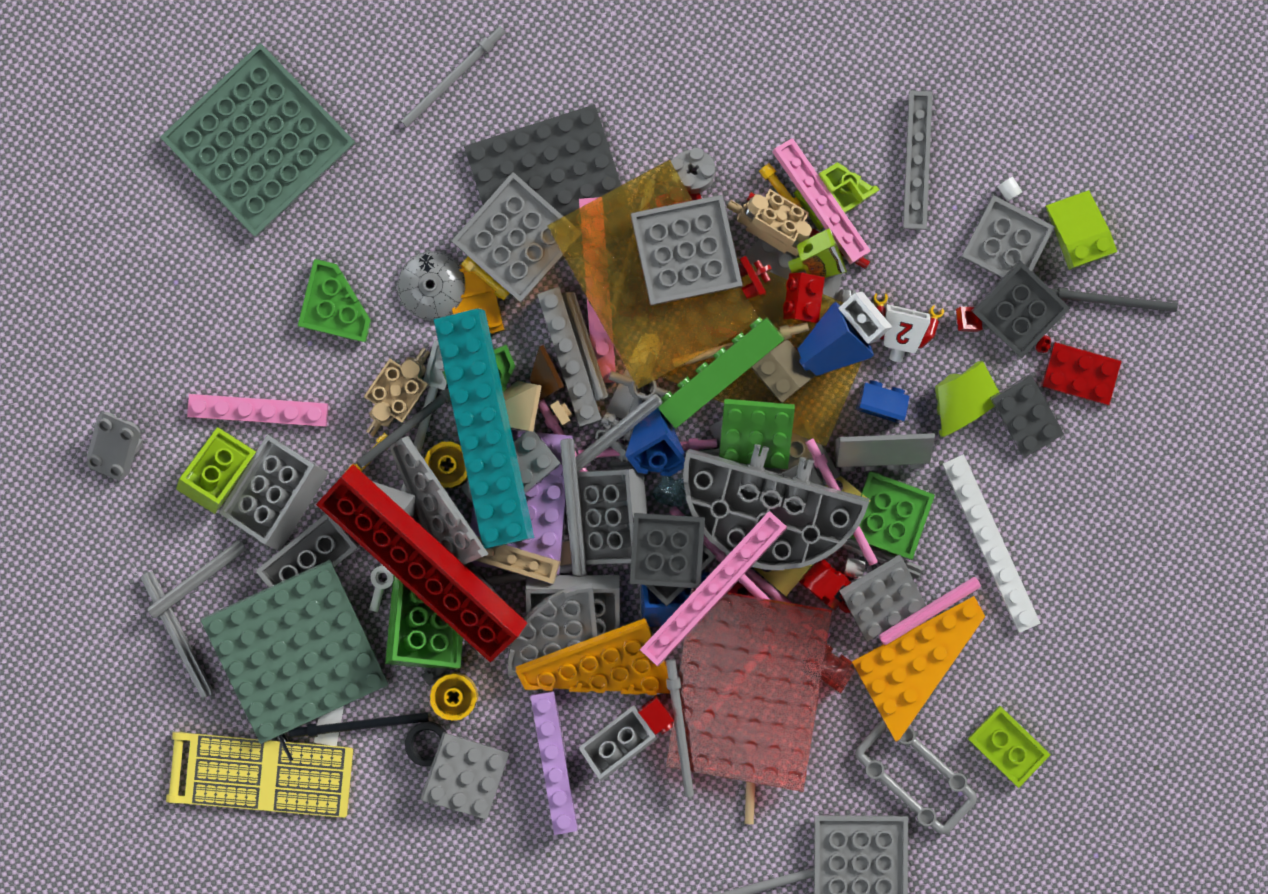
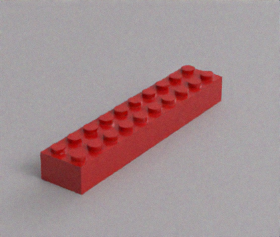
(422, 563)

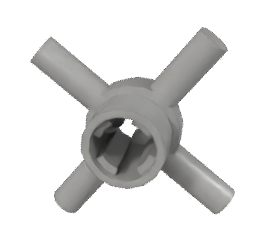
(638, 396)

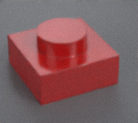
(967, 320)

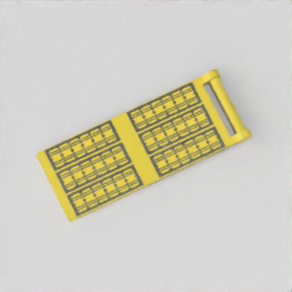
(260, 776)

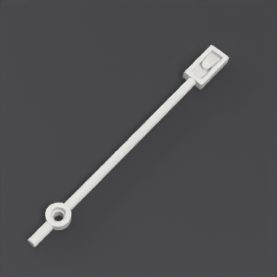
(436, 381)

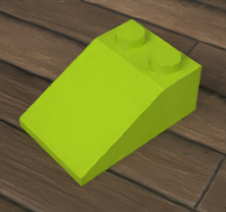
(1081, 230)
(215, 470)

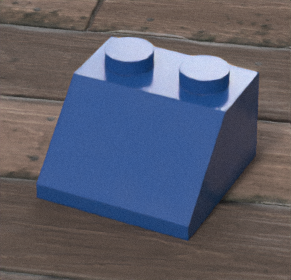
(883, 402)

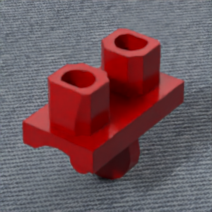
(755, 288)

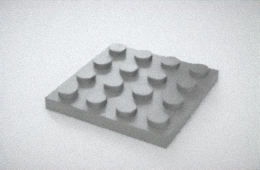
(512, 237)
(686, 250)
(860, 854)

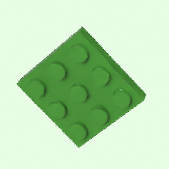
(757, 423)
(894, 515)

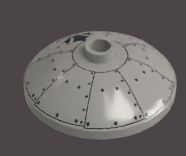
(445, 294)

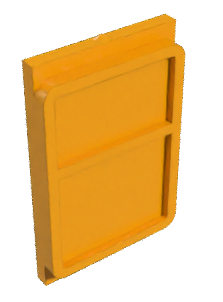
(480, 295)

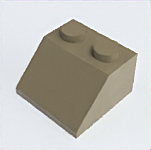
(782, 371)

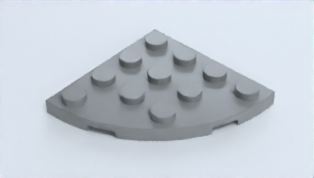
(554, 625)

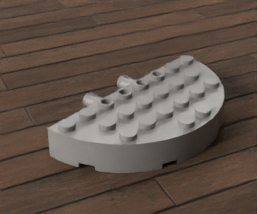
(740, 495)

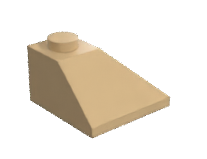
(522, 404)

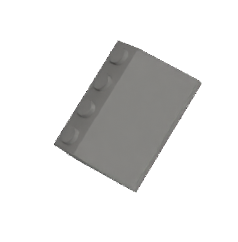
(883, 451)
(273, 493)
(608, 511)
(605, 590)

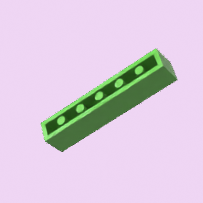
(721, 372)

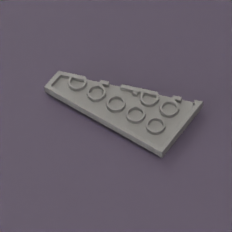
(434, 506)

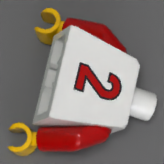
(909, 328)

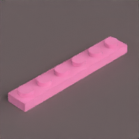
(821, 200)
(257, 410)

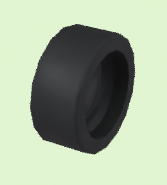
(409, 742)

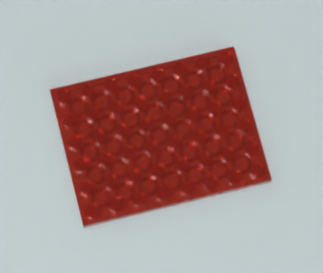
(752, 690)

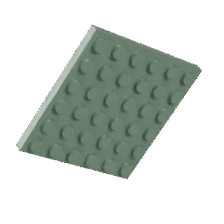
(258, 140)
(294, 651)

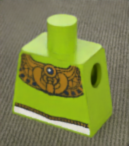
(819, 256)

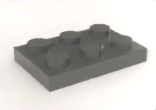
(1027, 415)

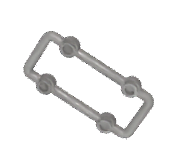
(925, 815)

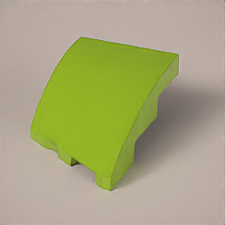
(844, 186)
(964, 397)

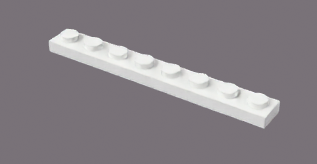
(991, 543)

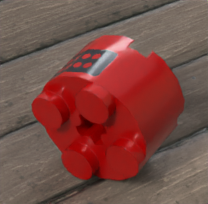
(825, 583)

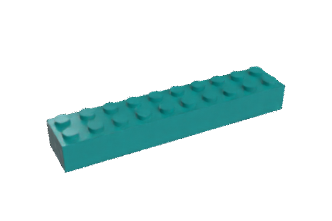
(484, 428)

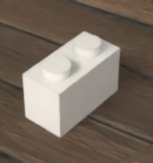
(865, 317)

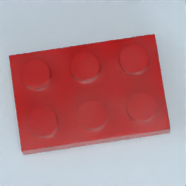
(1081, 373)

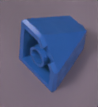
(833, 344)
(655, 446)

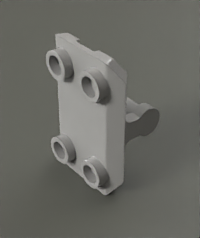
(113, 446)

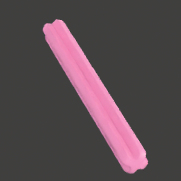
(929, 611)

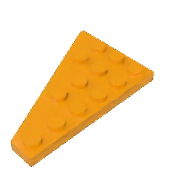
(600, 665)
(911, 667)

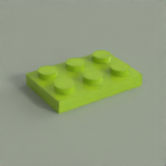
(1009, 746)

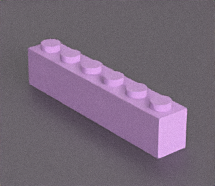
(554, 762)

